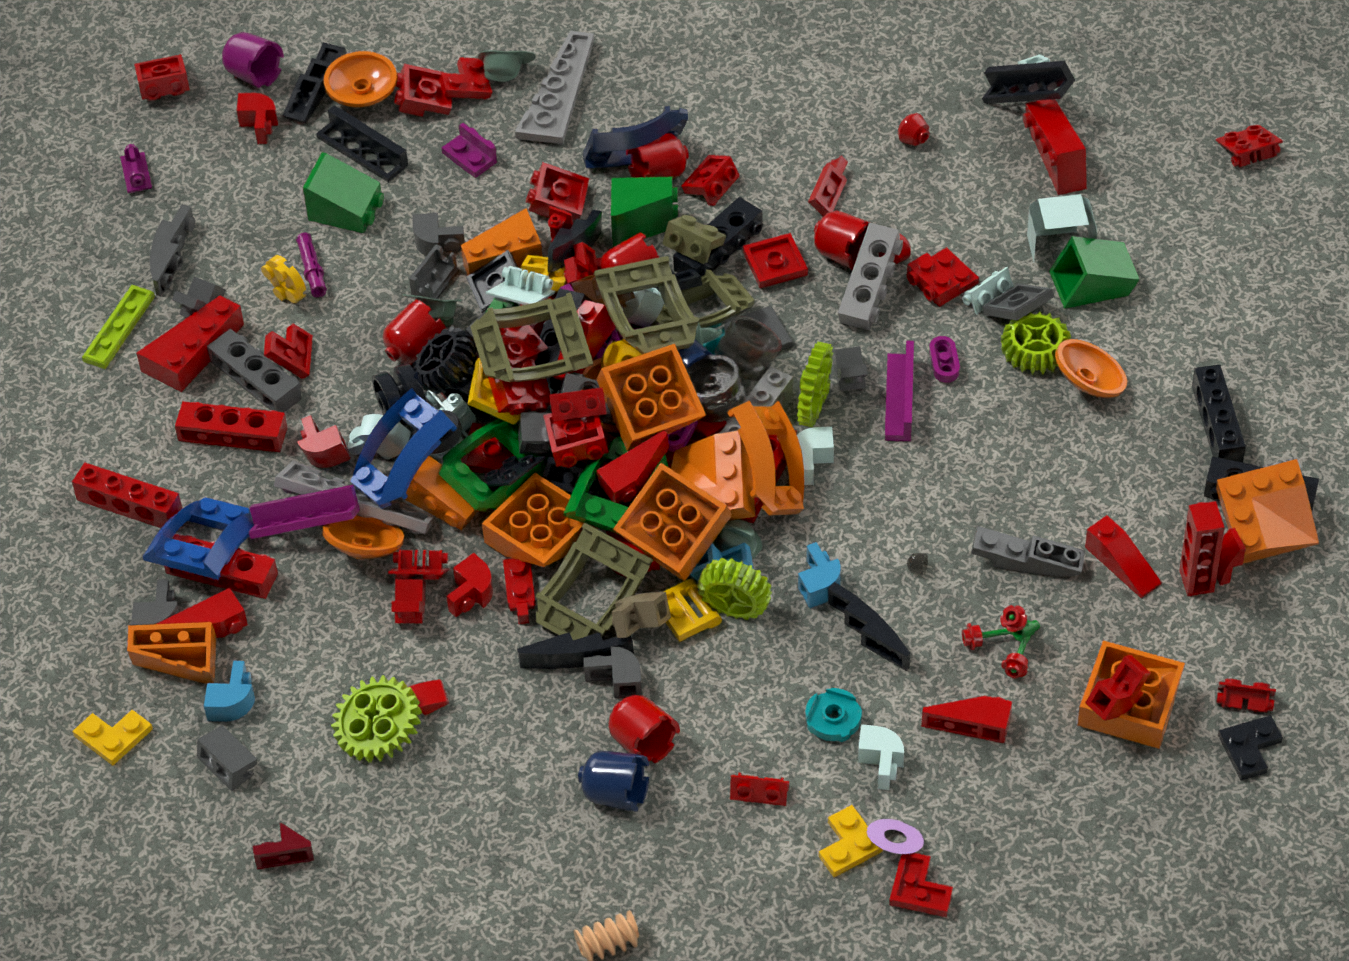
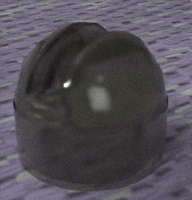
(918, 563)

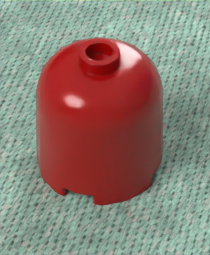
(659, 158)
(840, 237)
(629, 252)
(410, 332)
(643, 727)

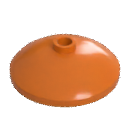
(360, 79)
(1090, 369)
(363, 537)

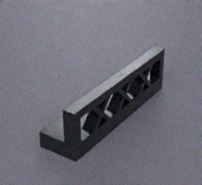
(1033, 80)
(366, 137)

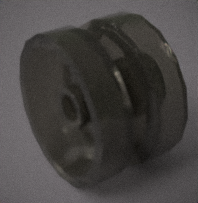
(749, 346)
(717, 386)

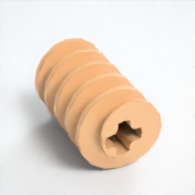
(607, 936)

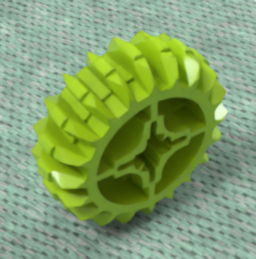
(1036, 348)
(734, 589)

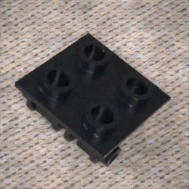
(511, 470)

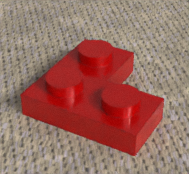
(467, 84)
(581, 265)
(292, 352)
(914, 892)

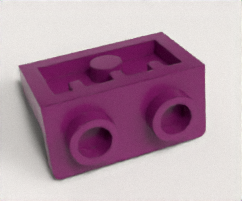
(471, 151)

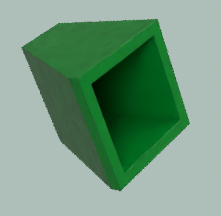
(341, 195)
(641, 206)
(1093, 271)

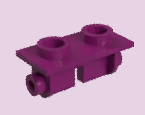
(135, 169)

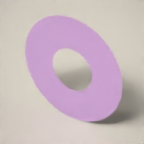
(876, 835)

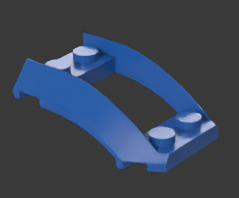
(430, 428)
(208, 562)

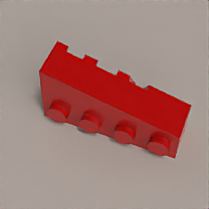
(1058, 145)
(183, 350)

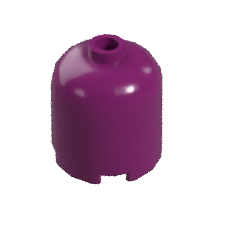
(252, 59)

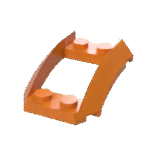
(756, 425)

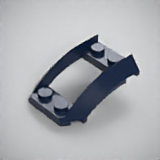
(610, 148)

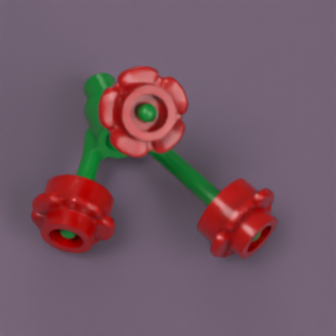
(1017, 625)

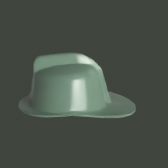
(504, 65)
(440, 309)
(735, 533)

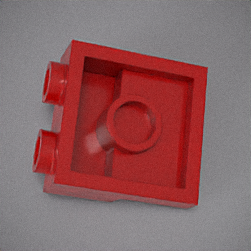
(162, 77)
(420, 91)
(557, 189)
(941, 276)
(520, 396)
(575, 439)

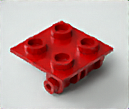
(1250, 144)
(521, 343)
(406, 569)

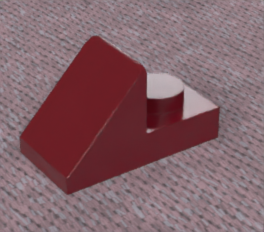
(290, 850)

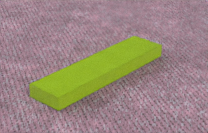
(118, 327)

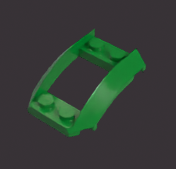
(467, 483)
(593, 509)

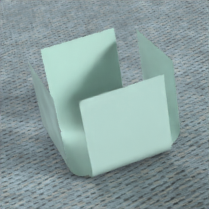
(1059, 216)

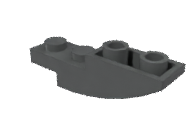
(166, 247)
(1033, 556)

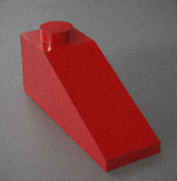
(596, 327)
(629, 473)
(1121, 556)
(221, 610)
(973, 717)

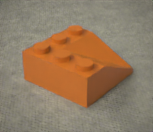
(650, 395)
(720, 469)
(1268, 510)
(673, 521)
(533, 524)
(1150, 715)

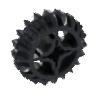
(445, 360)

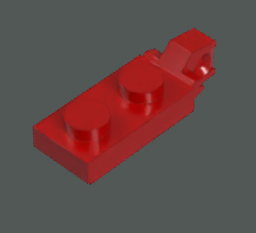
(829, 186)
(519, 588)

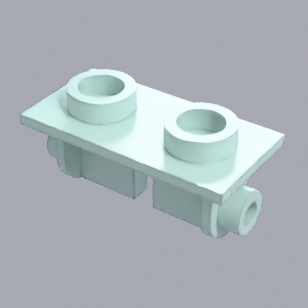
(988, 290)

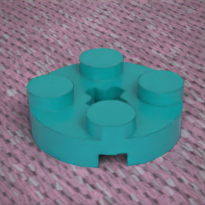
(833, 728)

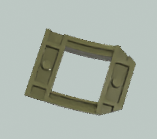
(643, 276)
(728, 290)
(566, 327)
(609, 552)

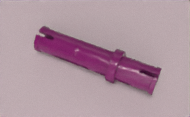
(313, 271)

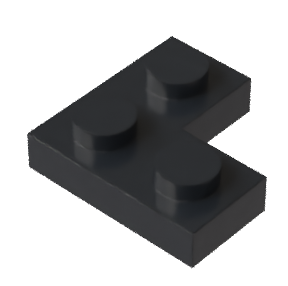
(1243, 745)

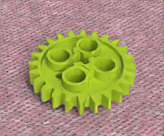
(815, 384)
(376, 719)

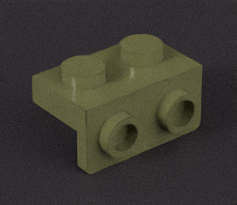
(692, 238)

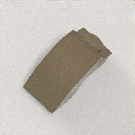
(640, 611)

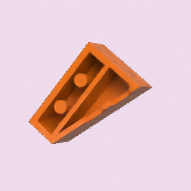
(512, 234)
(437, 497)
(175, 649)

